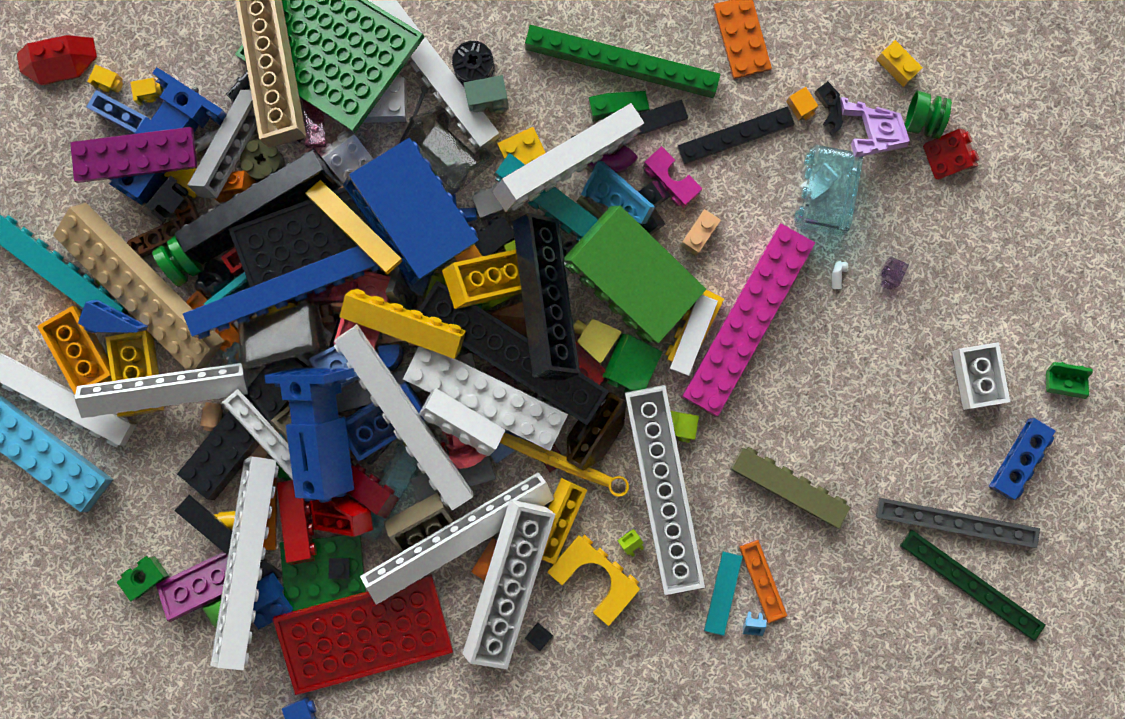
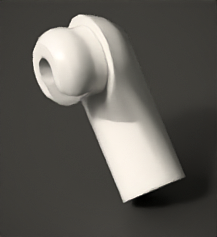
(837, 274)

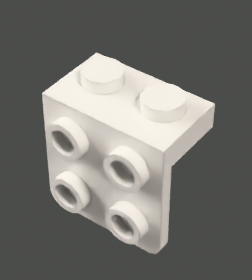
(345, 155)

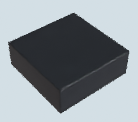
(538, 636)

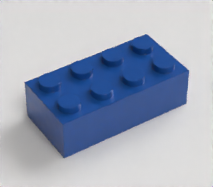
(368, 429)

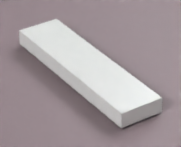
(693, 335)

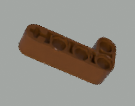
(163, 231)

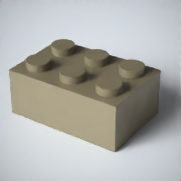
(418, 522)

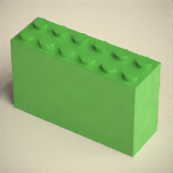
(634, 274)

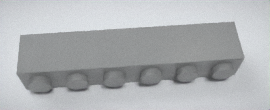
(225, 148)

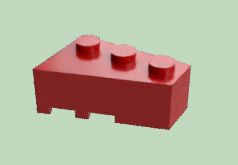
(341, 516)

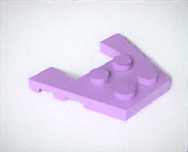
(883, 127)

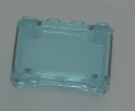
(829, 190)

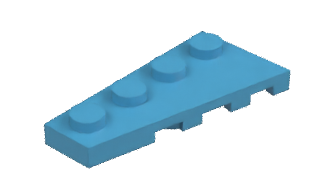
(611, 190)

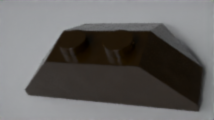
(591, 442)

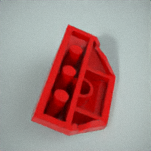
(56, 58)

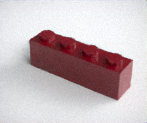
(371, 493)

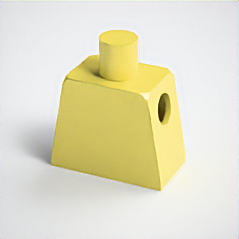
(596, 338)

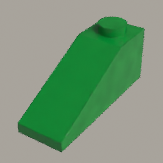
(609, 103)

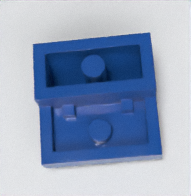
(391, 355)
(270, 601)

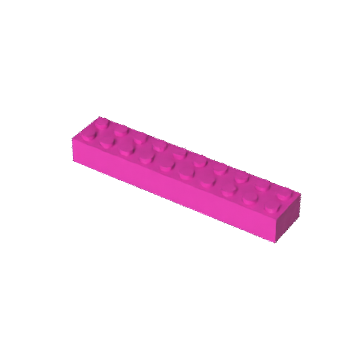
(748, 320)

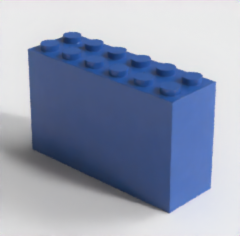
(410, 210)

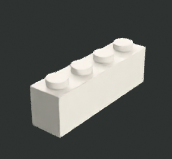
(461, 422)

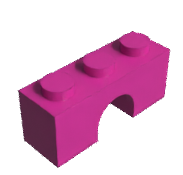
(681, 191)

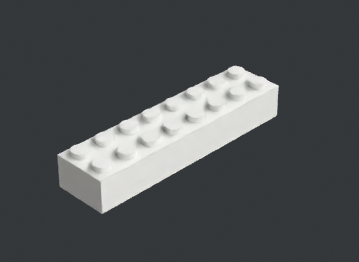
(567, 158)
(487, 396)
(508, 584)

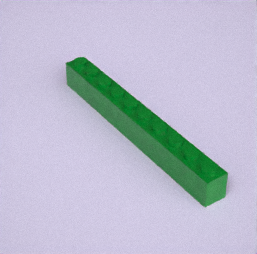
(622, 61)

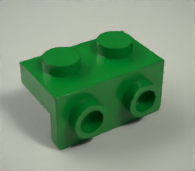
(1068, 380)

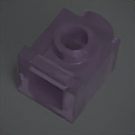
(893, 273)

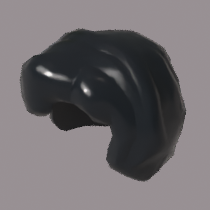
(213, 278)

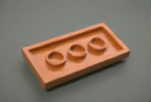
(742, 37)

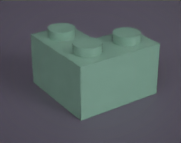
(487, 94)

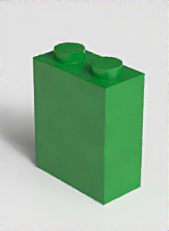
(632, 364)

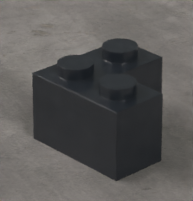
(655, 194)

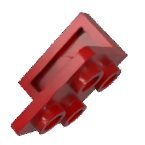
(951, 153)

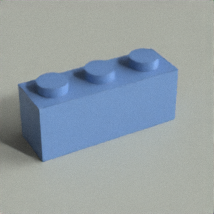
(115, 112)

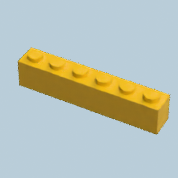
(402, 323)

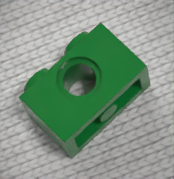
(130, 582)

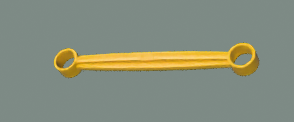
(560, 462)

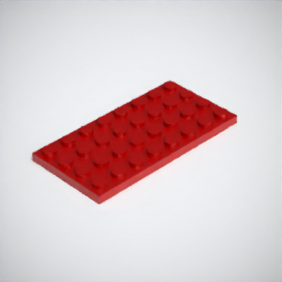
(360, 638)

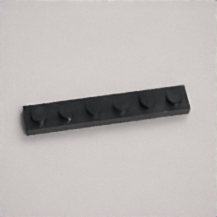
(735, 135)

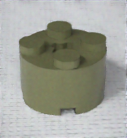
(254, 153)

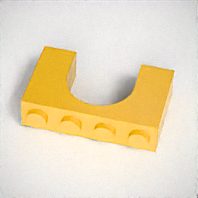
(621, 588)

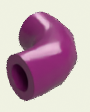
(619, 161)

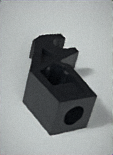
(834, 108)

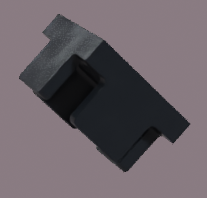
(164, 200)

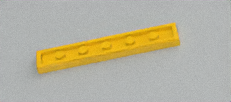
(354, 227)

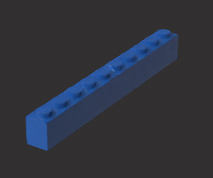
(278, 292)

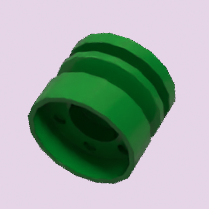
(931, 115)

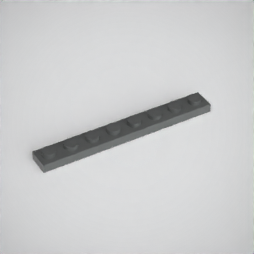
(958, 522)

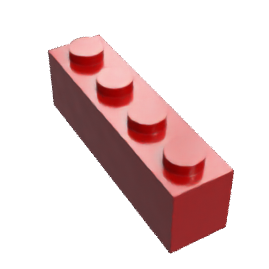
(295, 525)

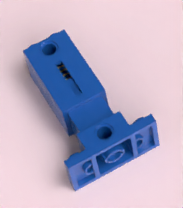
(180, 109)
(317, 433)

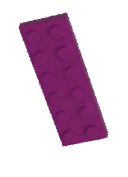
(133, 155)

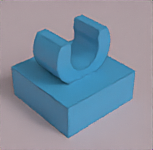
(754, 626)

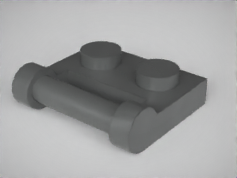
(399, 291)

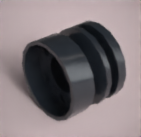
(478, 53)

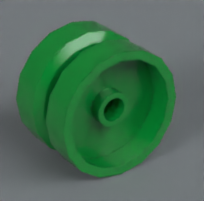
(176, 263)

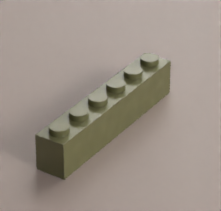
(790, 488)

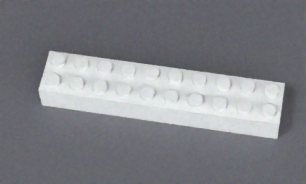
(664, 490)
(243, 564)

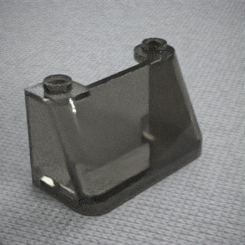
(445, 152)
(281, 335)

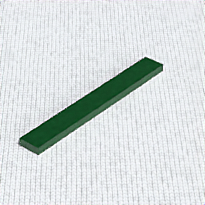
(972, 585)

